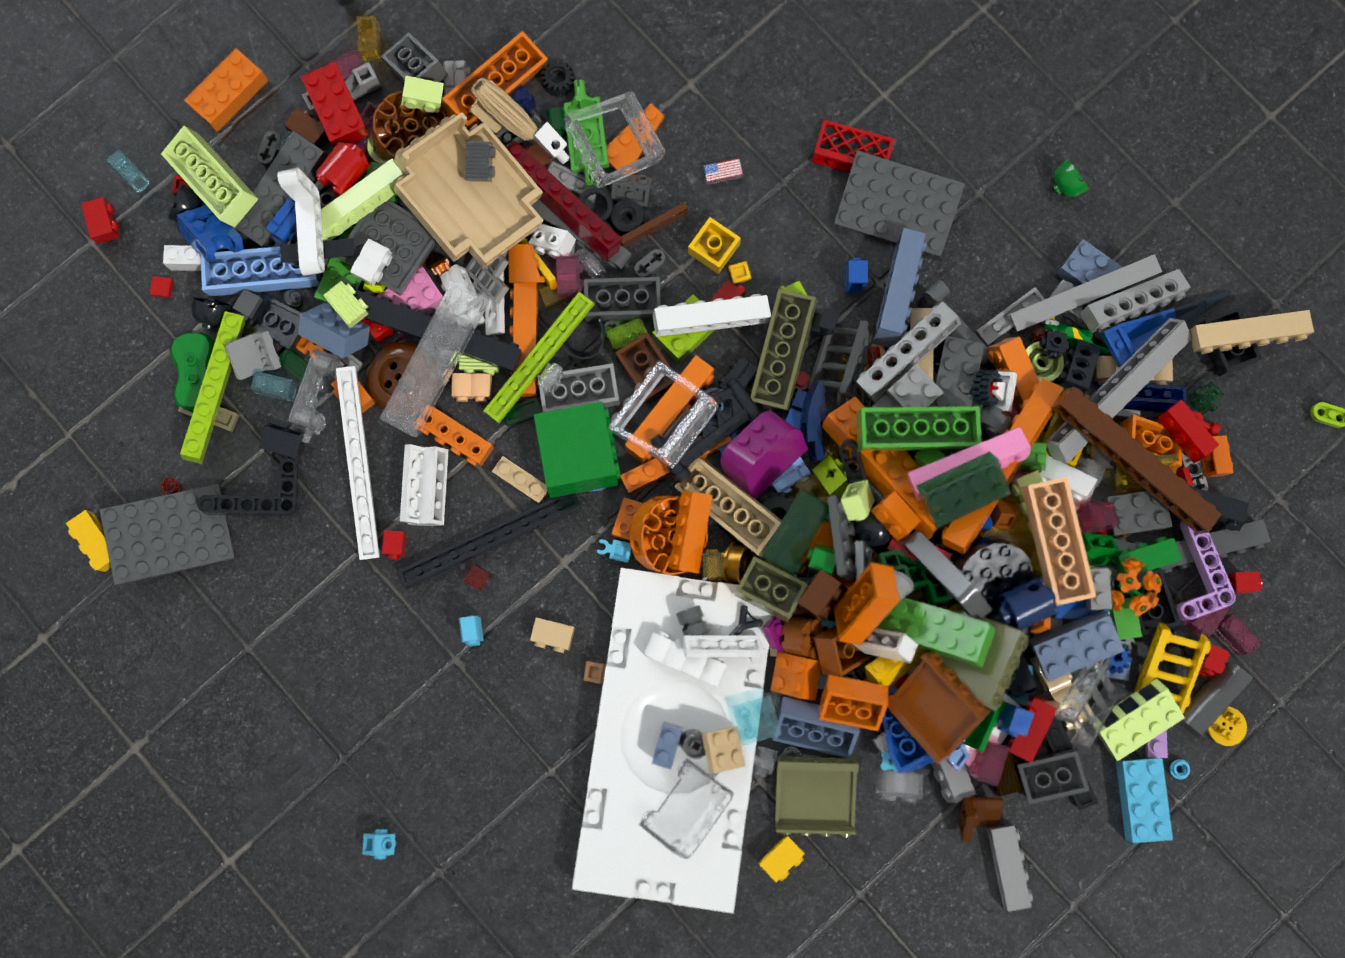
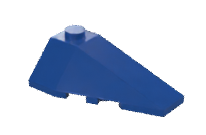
(902, 746)

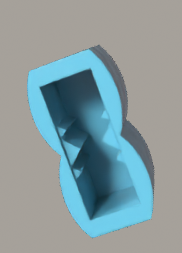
(471, 630)

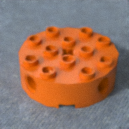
(653, 533)

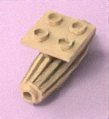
(500, 110)

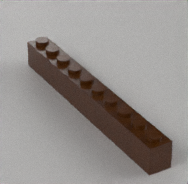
(1136, 460)

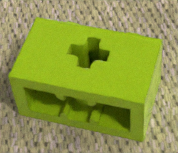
(832, 476)

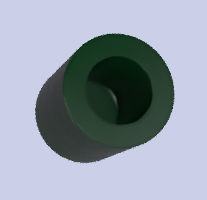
(555, 118)

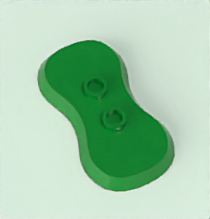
(191, 357)

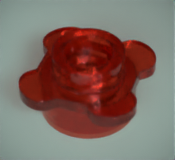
(1038, 333)

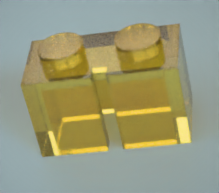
(369, 32)

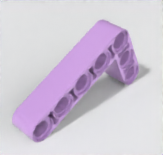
(1206, 572)

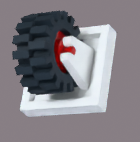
(994, 389)

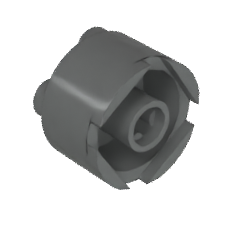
(993, 422)

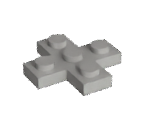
(487, 280)

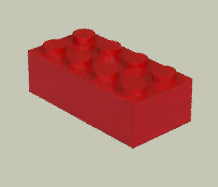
(334, 105)

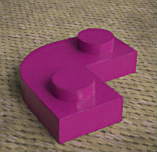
(773, 632)

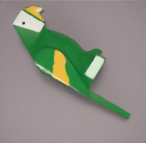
(1073, 333)

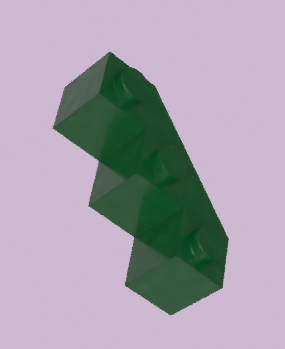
(932, 590)

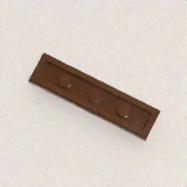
(654, 225)

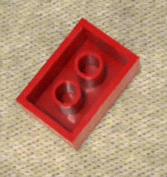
(1029, 745)

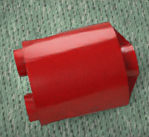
(342, 168)

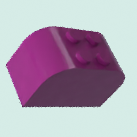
(762, 453)

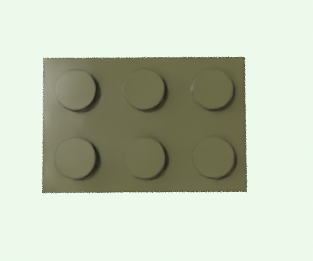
(770, 589)

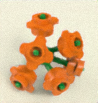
(1129, 586)

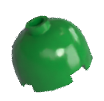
(1068, 180)

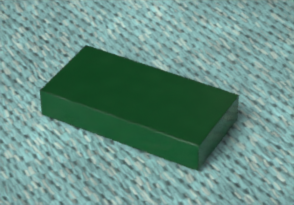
(293, 364)
(523, 411)

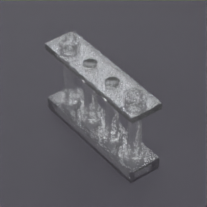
(1077, 699)

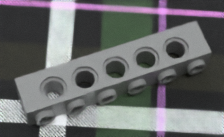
(1135, 300)
(919, 349)

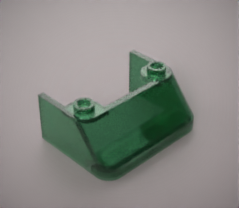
(796, 532)

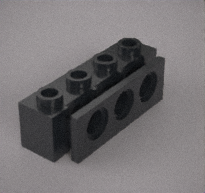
(1080, 366)

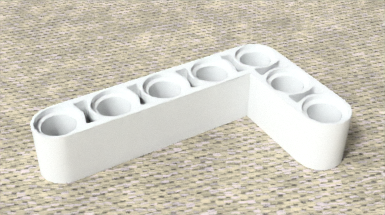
(308, 219)

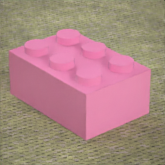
(419, 294)

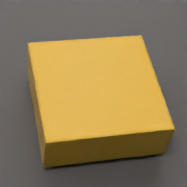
(739, 272)

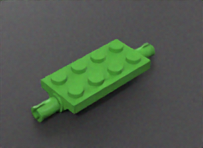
(593, 130)

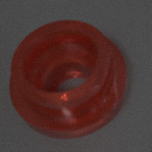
(166, 483)

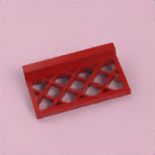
(834, 159)

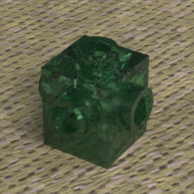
(1206, 398)

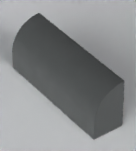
(1214, 698)

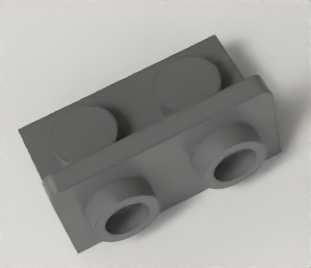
(632, 188)

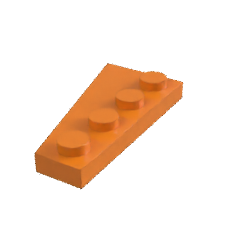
(625, 147)

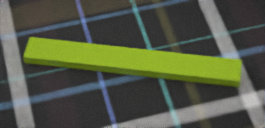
(539, 357)

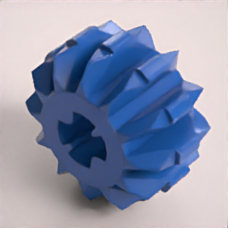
(1121, 661)

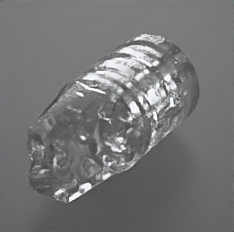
(590, 264)

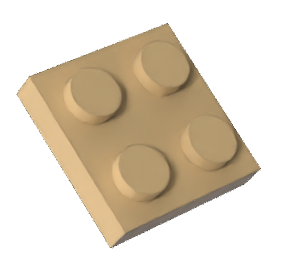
(723, 750)

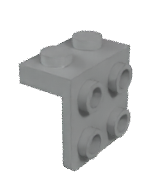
(252, 354)

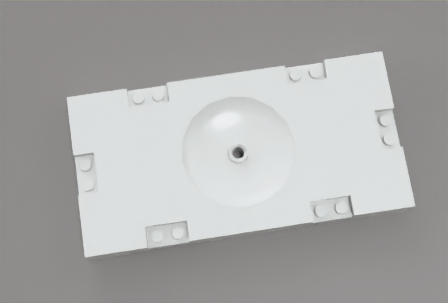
(635, 701)

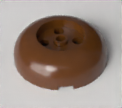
(381, 371)

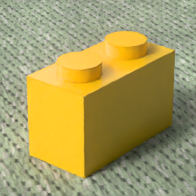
(781, 859)

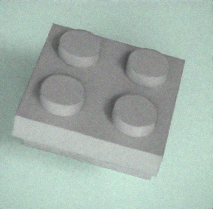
(911, 390)

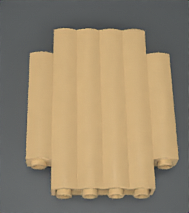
(462, 213)

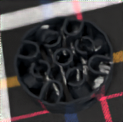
(994, 568)

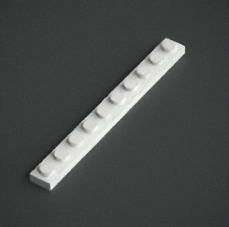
(357, 463)

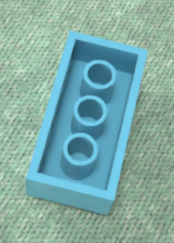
(1144, 800)

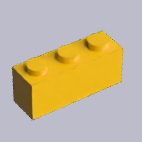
(91, 538)

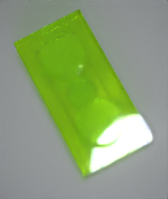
(626, 333)

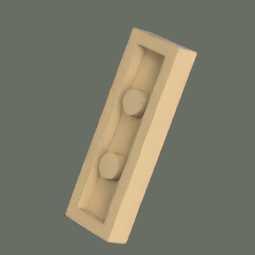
(520, 479)

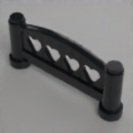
(742, 411)

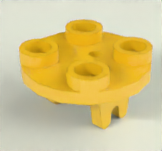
(1222, 734)

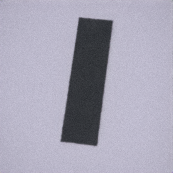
(331, 248)

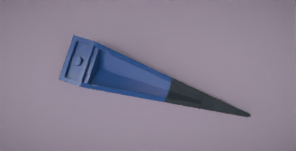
(1128, 337)

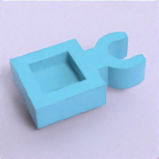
(618, 550)

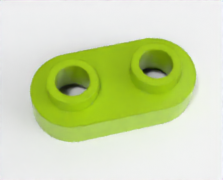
(1328, 415)

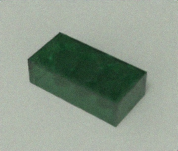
(963, 489)

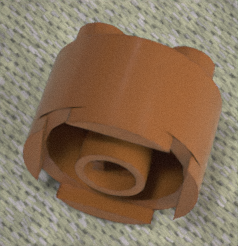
(800, 636)

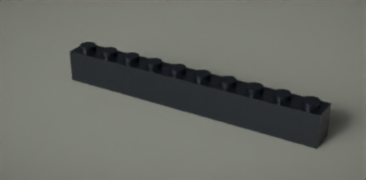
(414, 324)

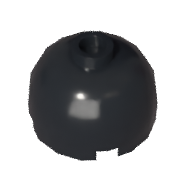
(185, 200)
(209, 312)
(872, 532)

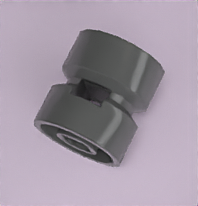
(692, 621)
(692, 744)

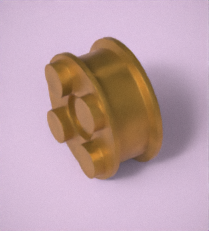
(736, 562)

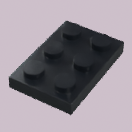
(279, 320)

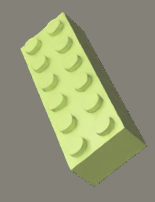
(209, 176)

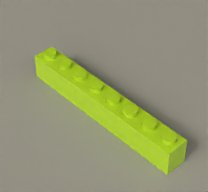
(211, 390)

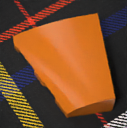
(523, 265)

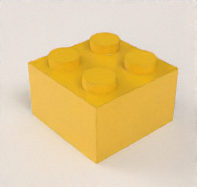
(714, 245)

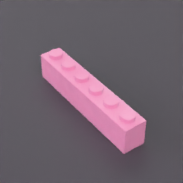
(1005, 448)

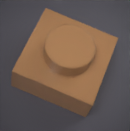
(594, 672)

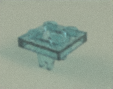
(756, 720)

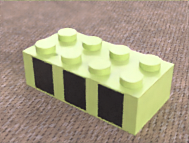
(1139, 719)

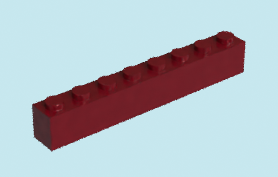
(568, 206)

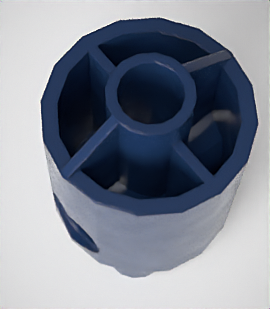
(1026, 604)

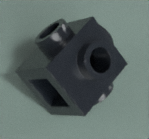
(1053, 344)

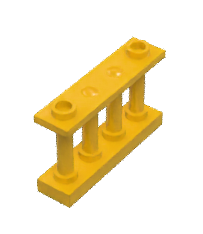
(1157, 653)

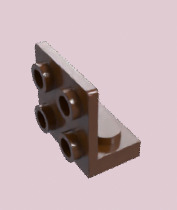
(979, 813)

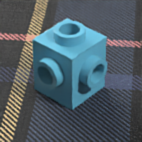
(379, 844)

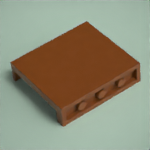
(937, 707)

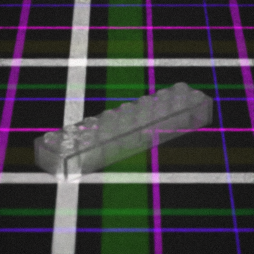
(434, 359)

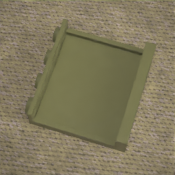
(995, 675)
(816, 796)

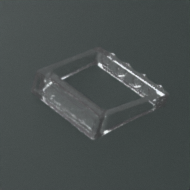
(639, 125)
(687, 429)

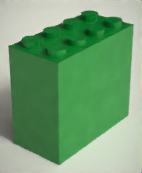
(577, 449)

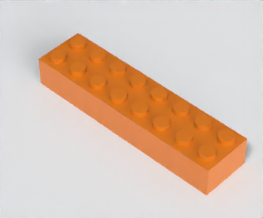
(884, 468)

